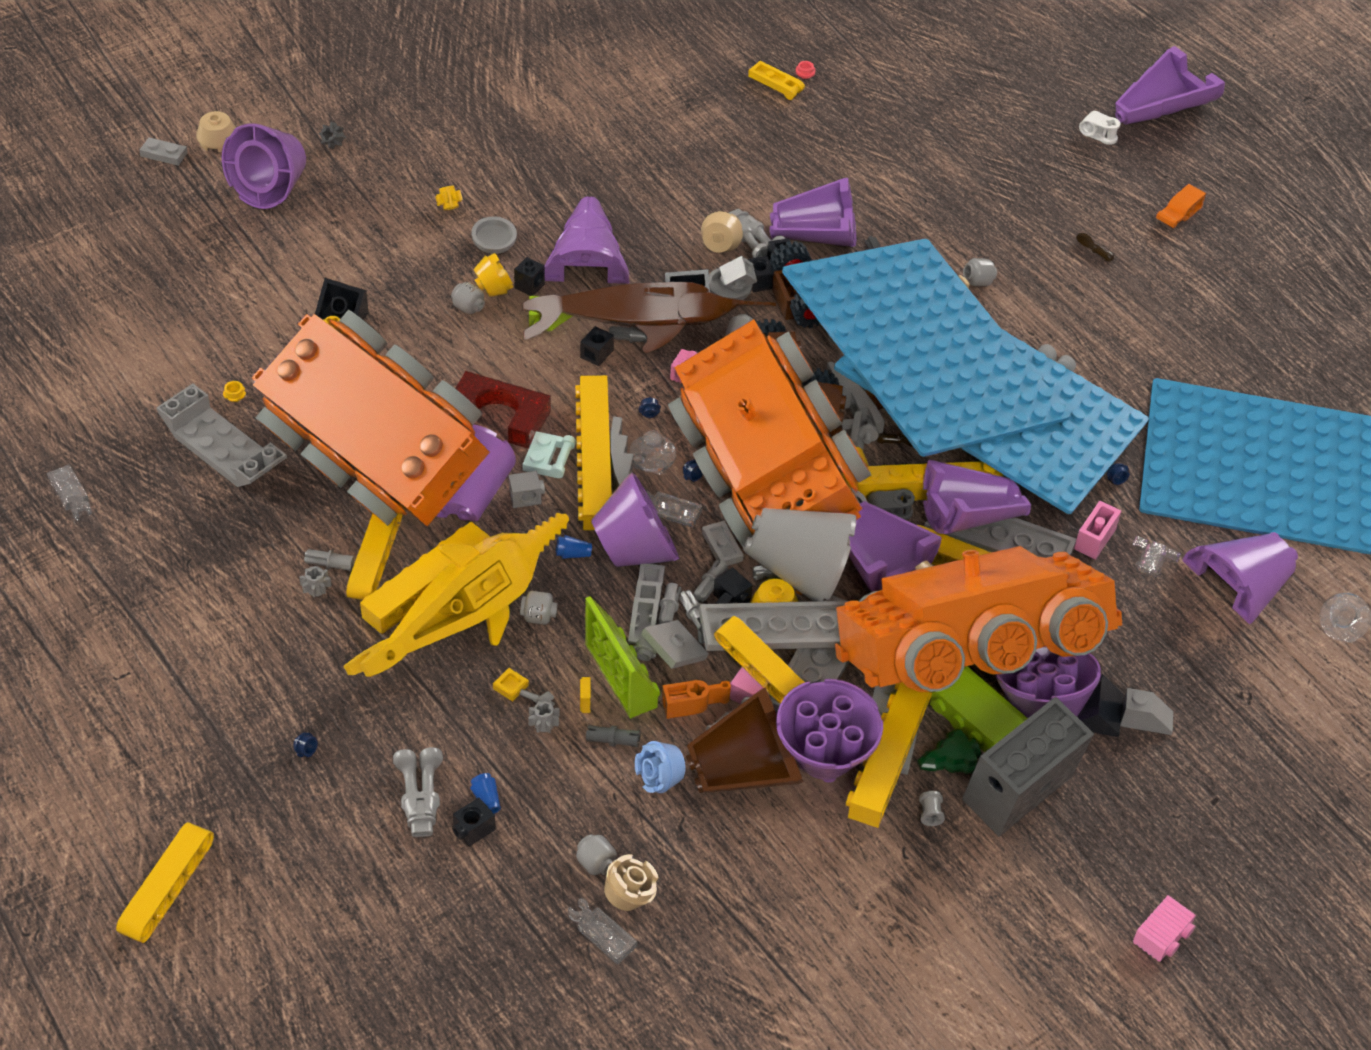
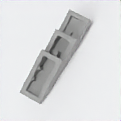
(858, 400)
(620, 460)
(646, 600)

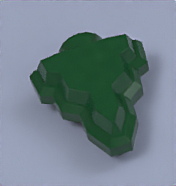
(953, 754)

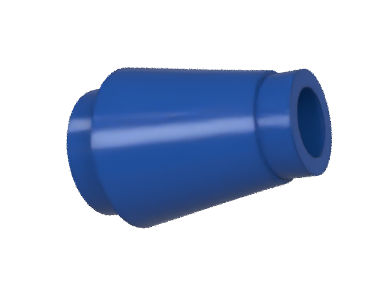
(571, 547)
(485, 788)

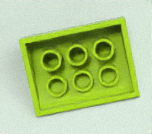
(619, 662)

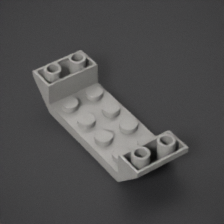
(216, 439)

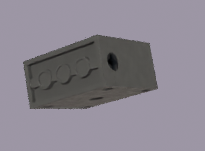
(1027, 766)

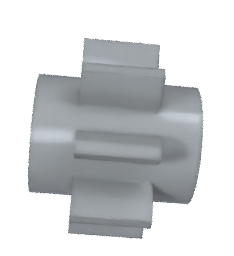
(315, 581)
(544, 716)

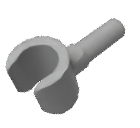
(545, 697)

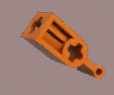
(1182, 206)
(693, 697)

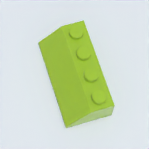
(977, 709)

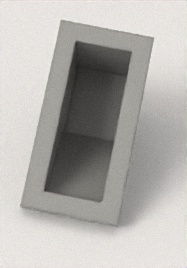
(1146, 712)

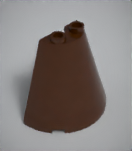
(743, 750)

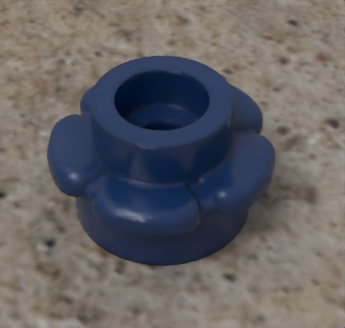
(649, 407)
(692, 471)
(1118, 473)
(305, 744)

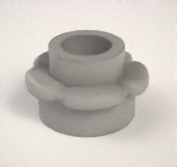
(644, 650)

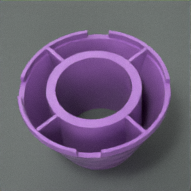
(249, 164)
(631, 527)

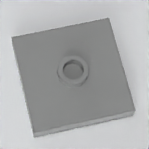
(674, 644)

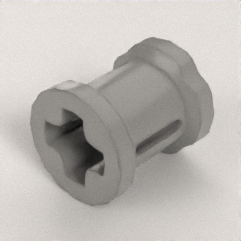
(931, 808)

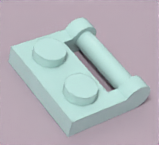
(542, 452)

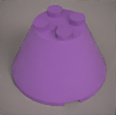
(1051, 676)
(829, 727)

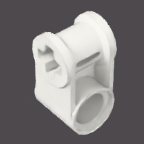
(1099, 127)

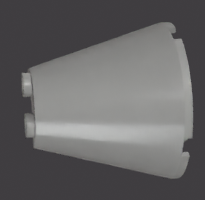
(803, 548)

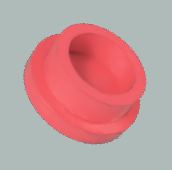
(805, 69)

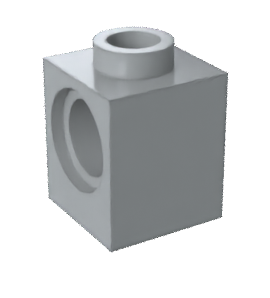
(737, 274)
(525, 489)

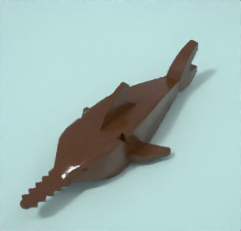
(652, 308)

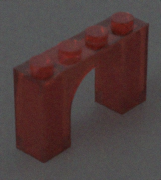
(530, 406)

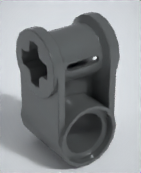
(892, 503)

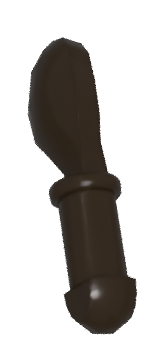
(1087, 241)
(893, 438)

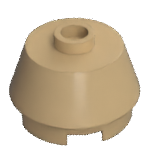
(214, 130)
(721, 232)
(630, 883)

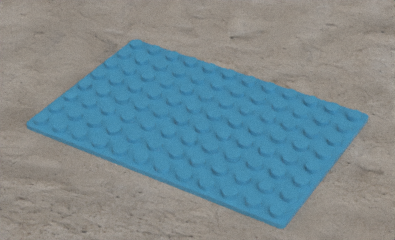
(925, 346)
(1062, 458)
(1258, 465)

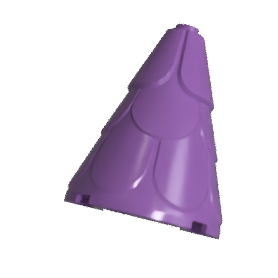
(1166, 90)
(587, 242)

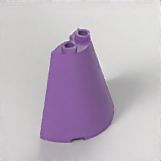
(817, 216)
(485, 481)
(969, 498)
(888, 545)
(1250, 565)

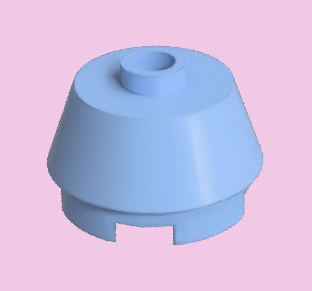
(660, 766)

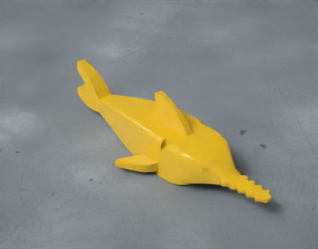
(465, 593)

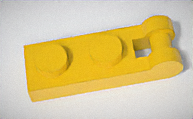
(776, 79)

